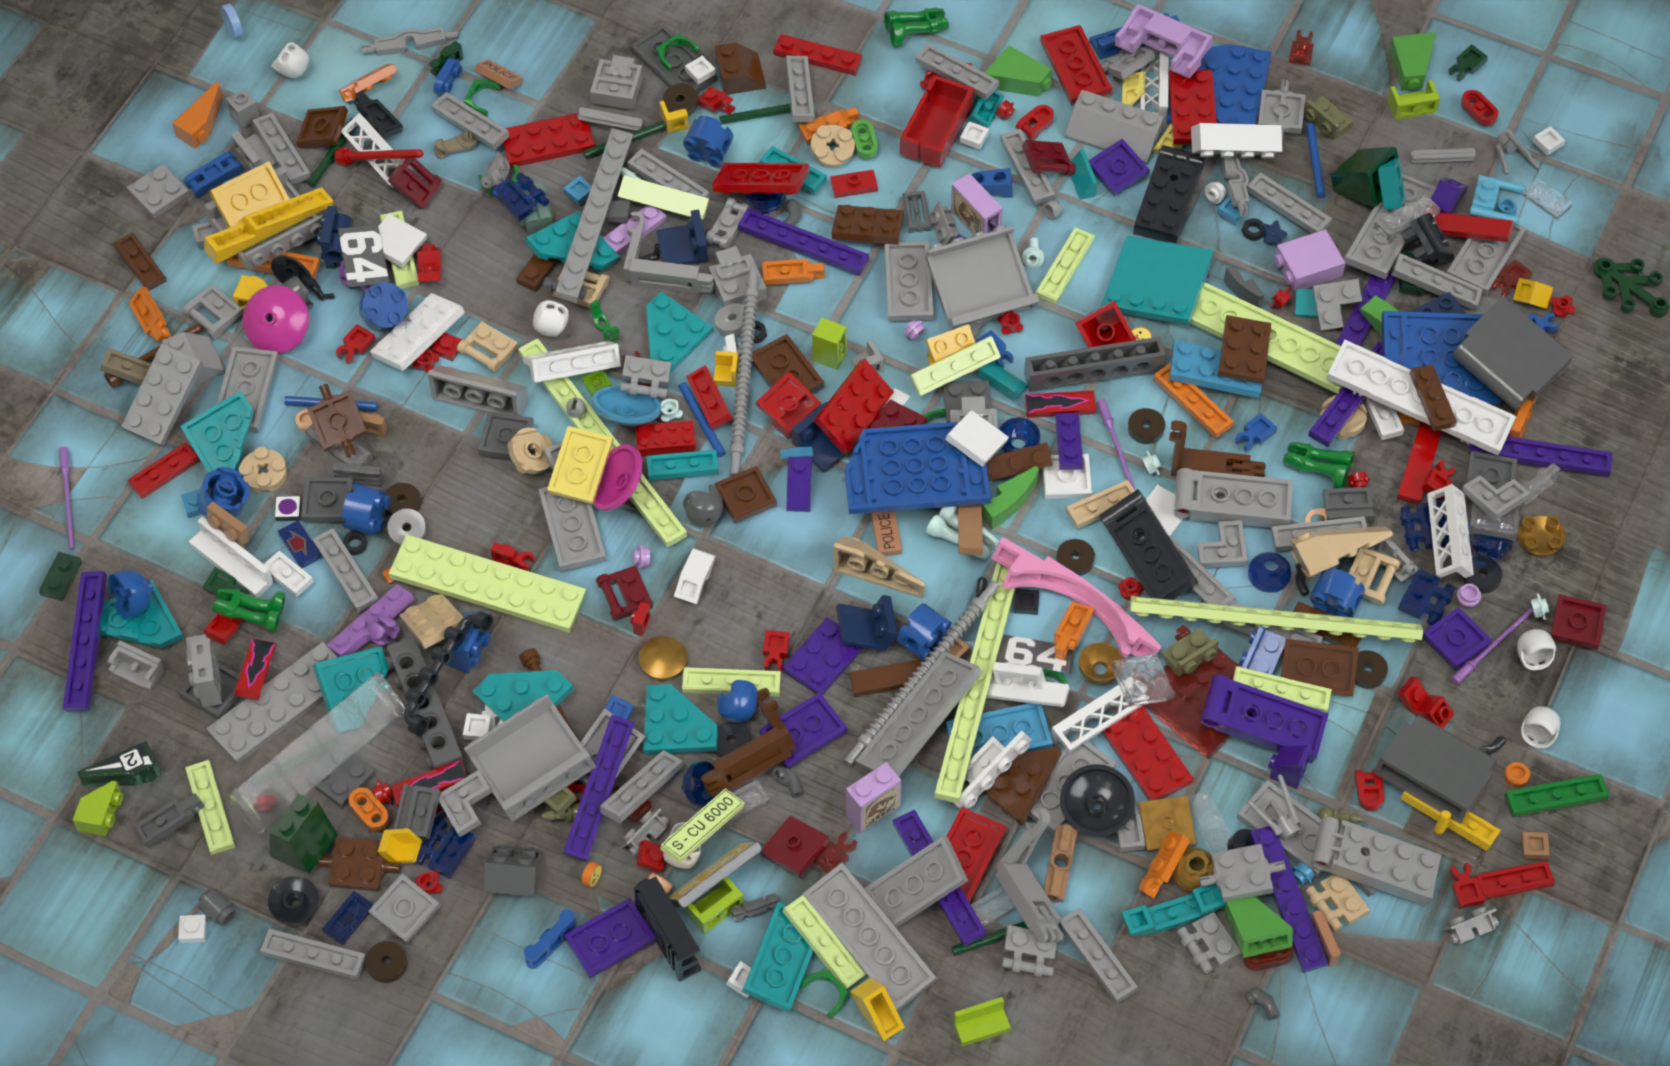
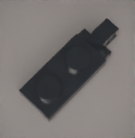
(377, 115)

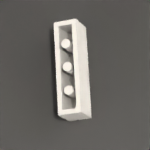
(1236, 140)

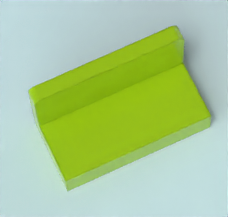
(981, 1022)

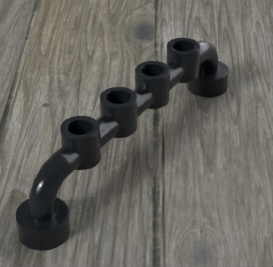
(442, 656)

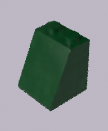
(1359, 175)
(302, 834)

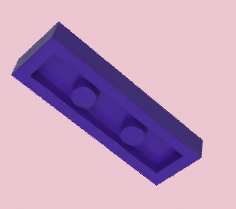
(1069, 441)

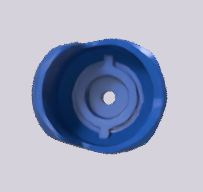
(739, 703)

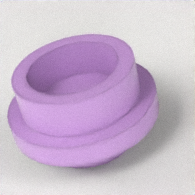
(914, 329)
(641, 556)
(1469, 595)

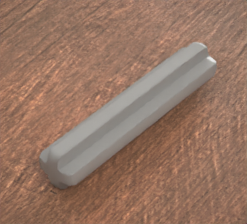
(609, 119)
(1442, 155)

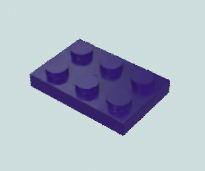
(821, 658)
(811, 728)
(609, 938)

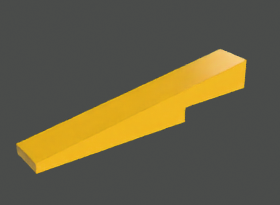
(265, 224)

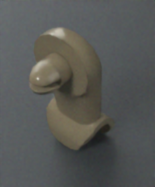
(461, 143)

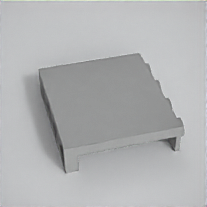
(278, 243)
(980, 278)
(529, 757)

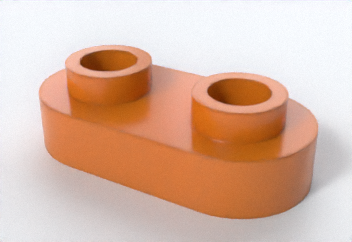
(370, 810)

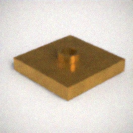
(1164, 816)

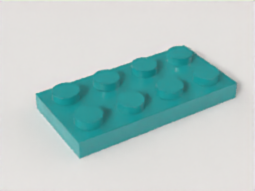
(778, 963)

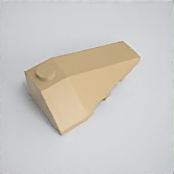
(1323, 548)
(865, 563)

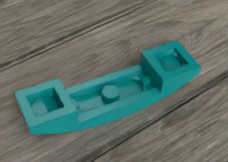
(1173, 913)

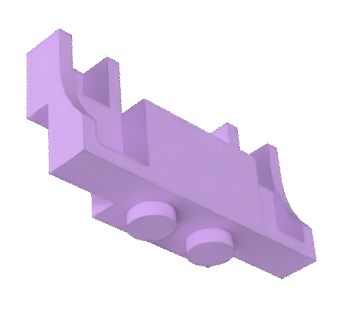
(1166, 35)

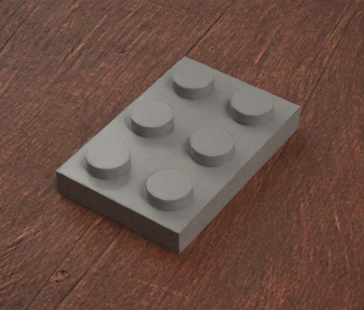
(594, 737)

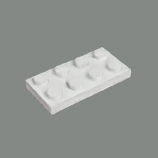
(417, 332)

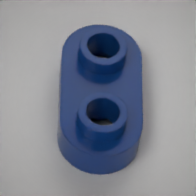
(447, 75)

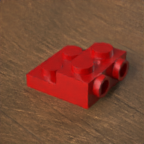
(787, 403)

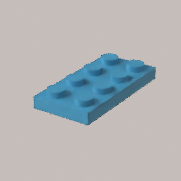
(1199, 367)
(1008, 723)

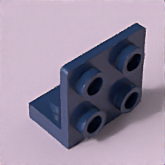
(684, 243)
(809, 434)
(868, 627)

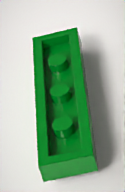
(1556, 795)

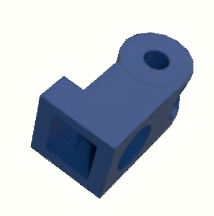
(996, 181)

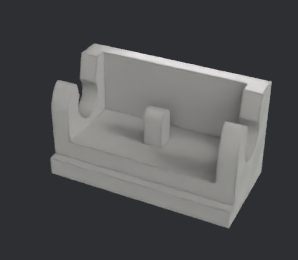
(135, 666)

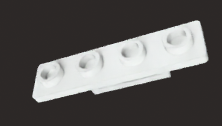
(1025, 685)
(988, 764)

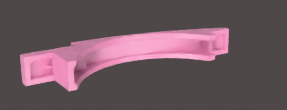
(1031, 571)

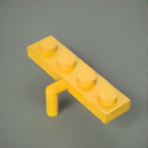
(1472, 827)

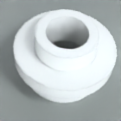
(1215, 192)

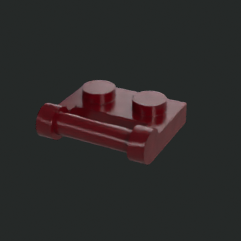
(1048, 157)
(411, 185)
(630, 587)

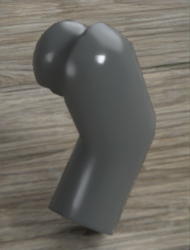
(794, 211)
(1265, 999)

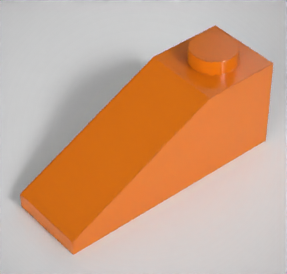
(198, 120)

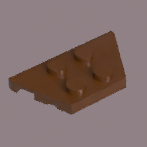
(1023, 782)

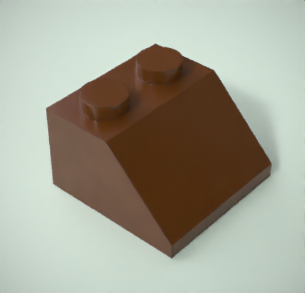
(738, 69)

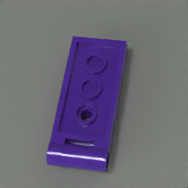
(1274, 719)

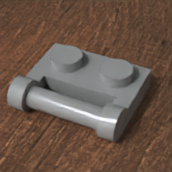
(218, 305)

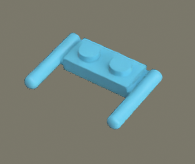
(1486, 197)

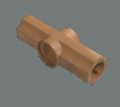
(1062, 850)

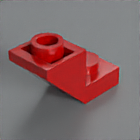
(429, 263)
(1421, 703)

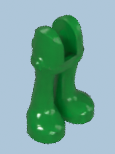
(899, 26)
(1300, 460)
(230, 602)

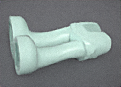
(948, 516)

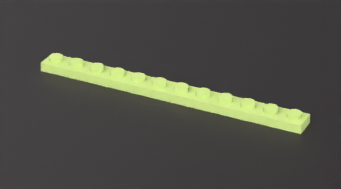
(644, 497)
(1285, 619)
(972, 703)

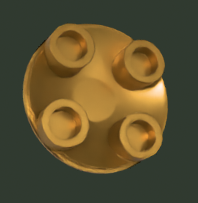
(1541, 535)
(662, 658)

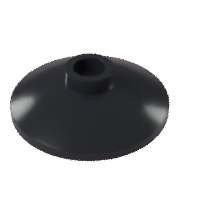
(286, 267)
(291, 890)

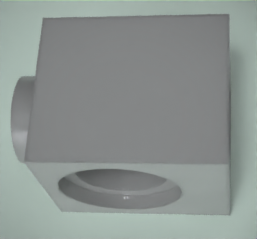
(242, 108)

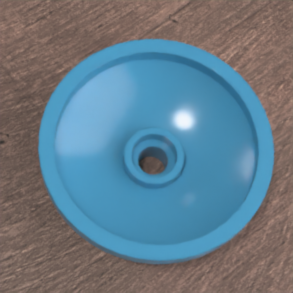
(625, 408)

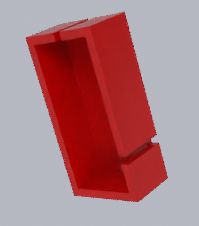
(936, 121)

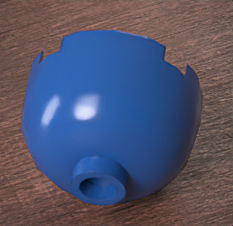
(130, 591)

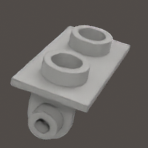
(496, 172)
(941, 220)
(1390, 549)
(651, 825)
(1462, 928)

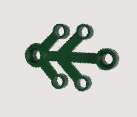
(1630, 284)

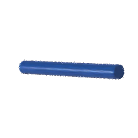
(1315, 160)
(309, 401)
(700, 417)

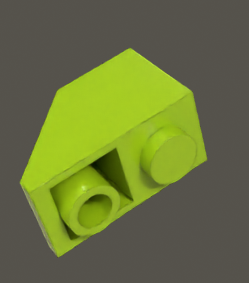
(97, 809)

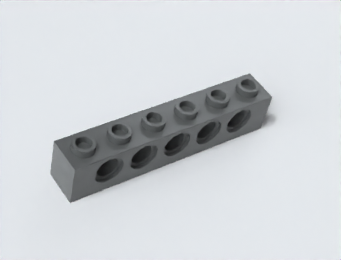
(1094, 364)
(408, 654)

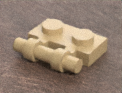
(1343, 898)

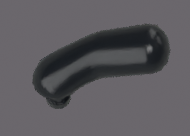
(652, 256)
(317, 291)
(1300, 581)
(981, 586)
(1495, 746)

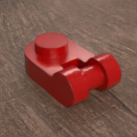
(1041, 116)
(1369, 796)

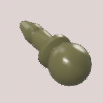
(1329, 812)
(568, 815)

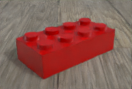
(665, 438)

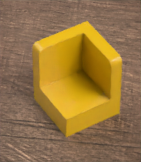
(675, 120)
(1533, 293)
(726, 368)
(399, 846)

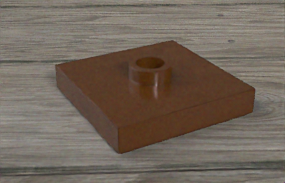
(322, 127)
(746, 494)

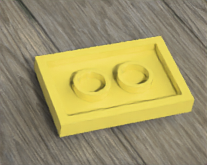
(580, 465)

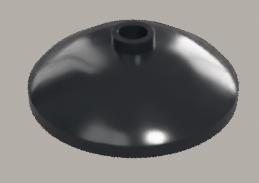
(1101, 786)

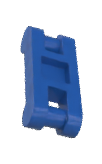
(213, 173)
(549, 940)

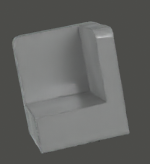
(873, 356)

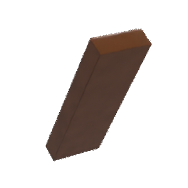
(139, 262)
(882, 678)

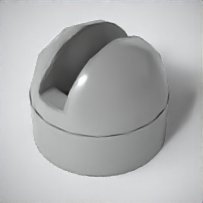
(1052, 209)
(579, 410)

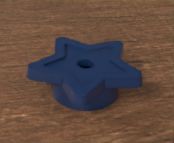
(1268, 233)

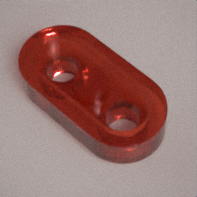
(1269, 959)

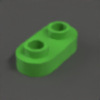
(866, 143)

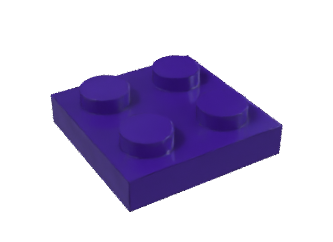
(1118, 167)
(1456, 638)

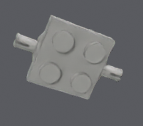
(1282, 109)
(1242, 873)

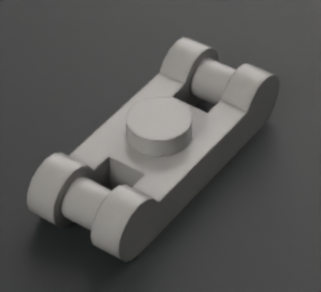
(727, 224)

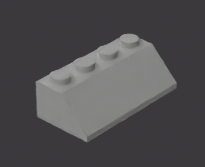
(1104, 122)
(477, 391)

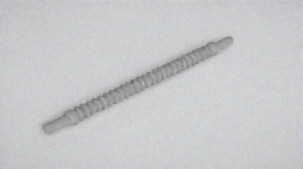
(744, 372)
(977, 605)

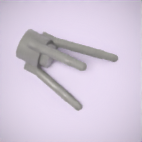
(1509, 143)
(1286, 825)

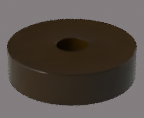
(681, 91)
(1143, 434)
(405, 492)
(1078, 548)
(1376, 663)
(391, 971)

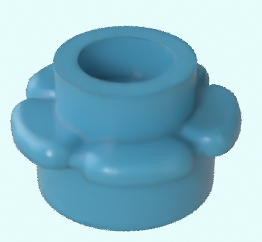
(1506, 206)
(1302, 873)

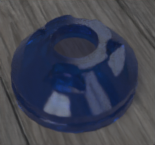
(764, 202)
(1020, 429)
(1491, 546)
(1268, 580)
(699, 795)

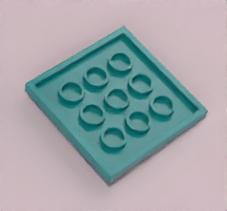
(1158, 279)

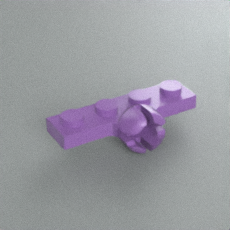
(373, 624)

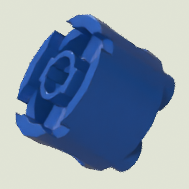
(707, 140)
(383, 306)
(226, 489)
(365, 509)
(1337, 593)
(923, 631)

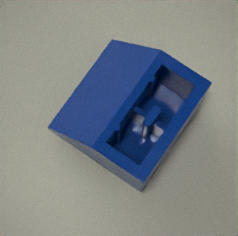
(468, 652)

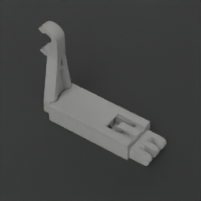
(661, 274)
(1023, 886)

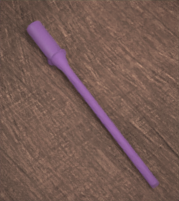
(1108, 421)
(65, 469)
(1470, 665)

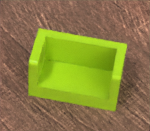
(1414, 103)
(829, 343)
(715, 906)

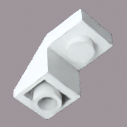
(694, 575)

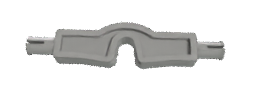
(398, 43)
(1237, 185)

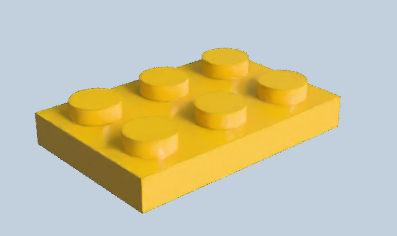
(248, 194)

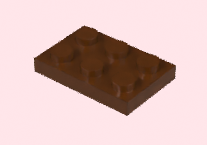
(867, 224)
(1244, 349)
(783, 357)
(1321, 665)

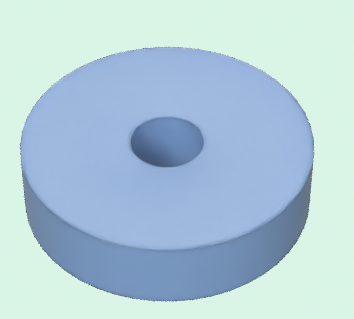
(231, 20)

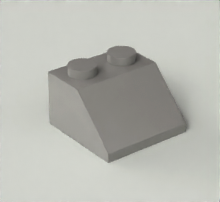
(201, 349)

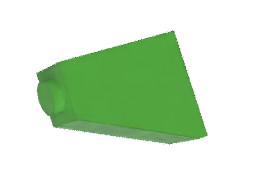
(1411, 58)
(1020, 73)
(1257, 927)

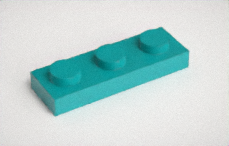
(814, 179)
(682, 465)

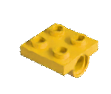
(949, 343)

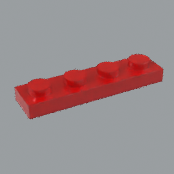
(818, 54)

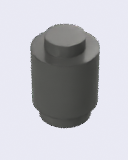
(216, 907)

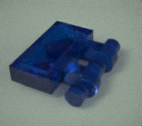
(515, 199)
(1423, 517)
(1419, 594)
(450, 852)

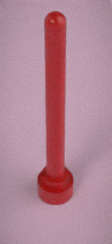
(346, 156)

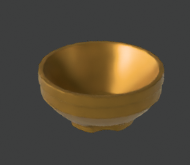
(1096, 654)
(1185, 876)

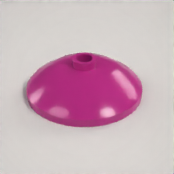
(288, 323)
(619, 477)

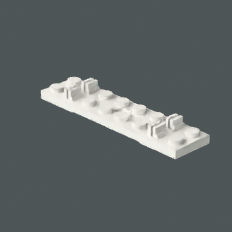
(1392, 386)

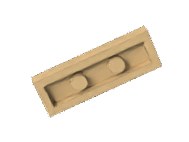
(1088, 510)

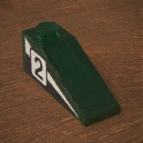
(127, 768)

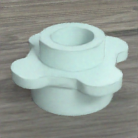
(670, 404)
(1151, 463)
(1539, 607)

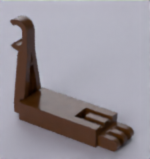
(1209, 460)
(753, 756)

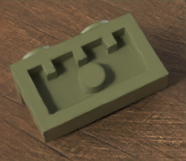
(1327, 117)
(1189, 652)

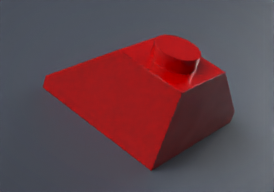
(1104, 326)

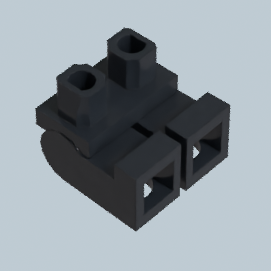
(1431, 239)

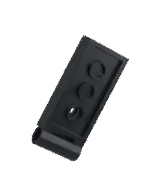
(1168, 195)
(1155, 557)

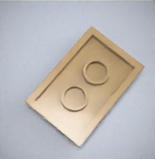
(430, 619)

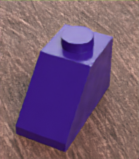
(1448, 194)
(799, 484)
(1290, 763)

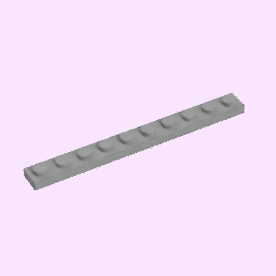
(593, 216)

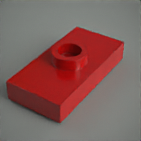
(854, 183)

